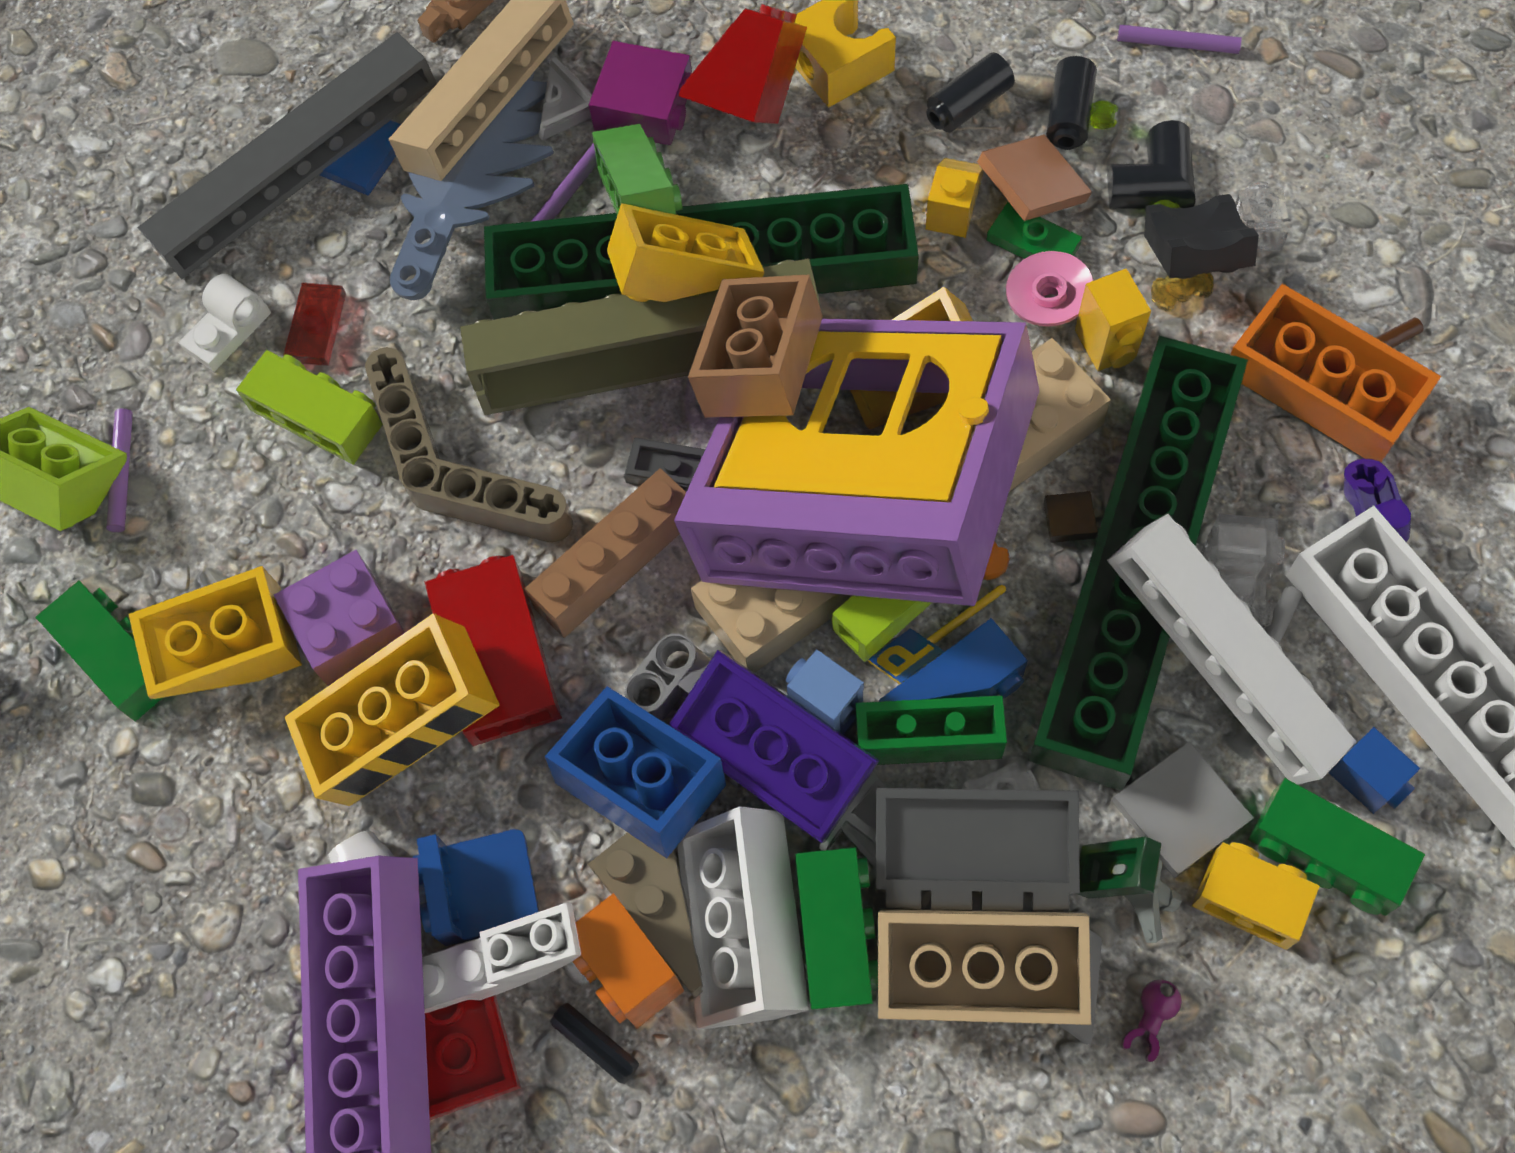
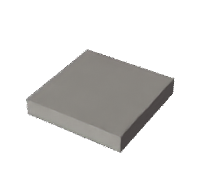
(1182, 808)

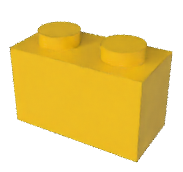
(1112, 320)
(1256, 894)

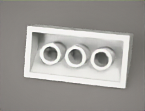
(743, 918)

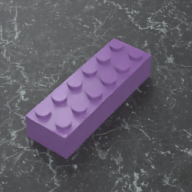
(363, 1007)

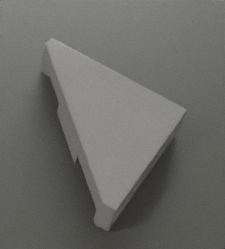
(564, 101)

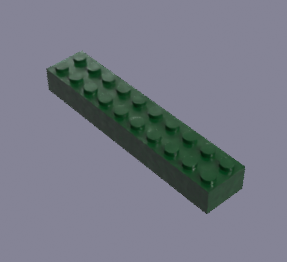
(848, 235)
(1113, 641)

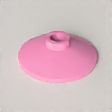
(1044, 275)

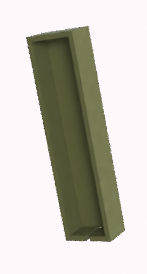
(589, 346)

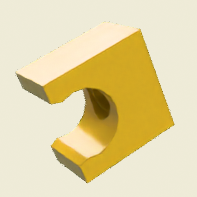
(837, 63)

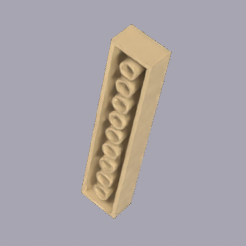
(765, 622)

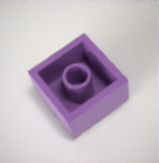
(339, 616)

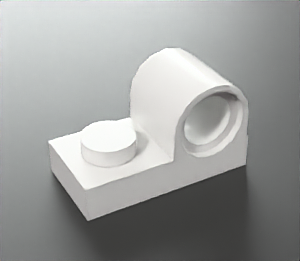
(230, 320)

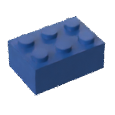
(636, 771)

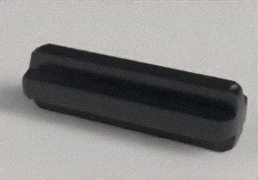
(594, 1043)

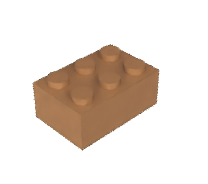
(756, 347)

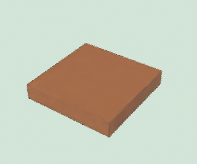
(1034, 177)

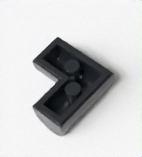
(1164, 177)

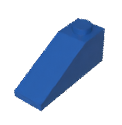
(973, 667)

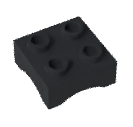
(1200, 238)

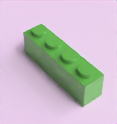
(634, 170)

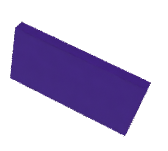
(774, 746)

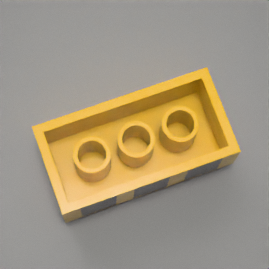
(391, 711)

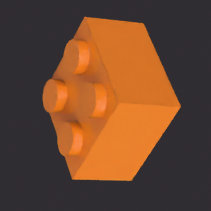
(625, 962)

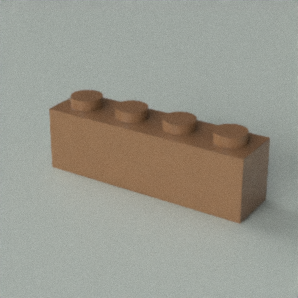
(608, 554)

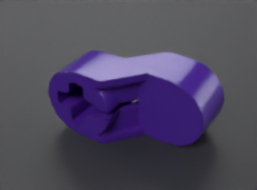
(1371, 483)

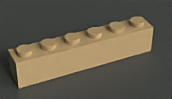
(479, 86)

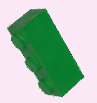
(100, 646)
(932, 729)
(1336, 848)
(836, 928)

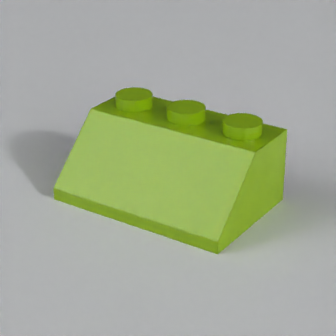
(54, 468)

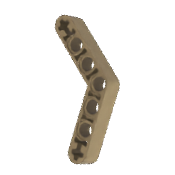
(451, 478)

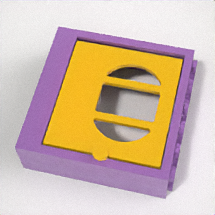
(867, 508)

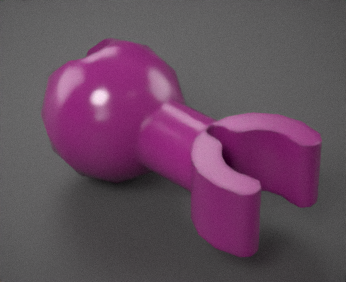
(1156, 1010)

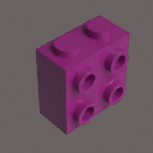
(642, 89)

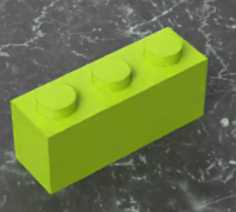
(310, 405)

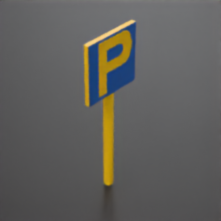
(912, 651)

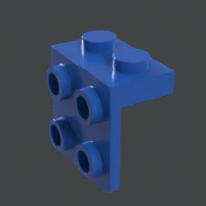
(474, 884)

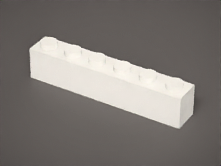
(1232, 651)

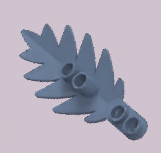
(468, 187)

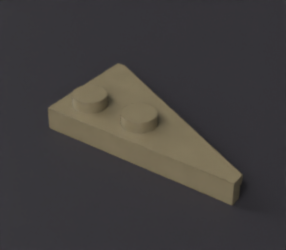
(655, 899)

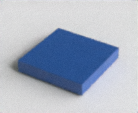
(366, 162)

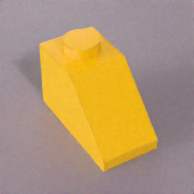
(953, 197)

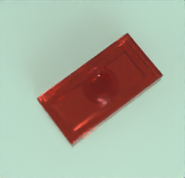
(315, 323)

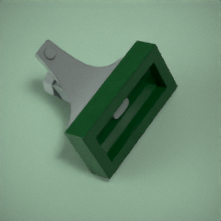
(1132, 871)

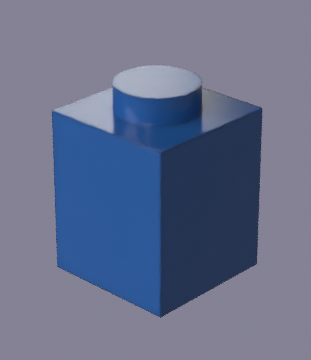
(1376, 772)

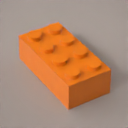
(1332, 374)

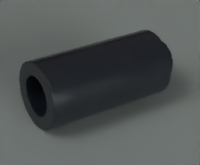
(970, 92)
(1071, 102)

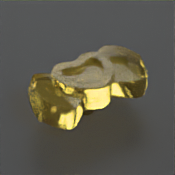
(1169, 291)

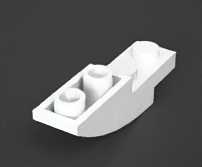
(501, 958)

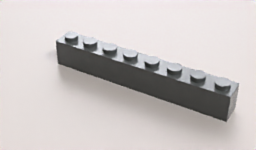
(288, 155)

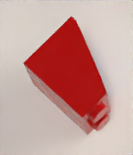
(749, 66)

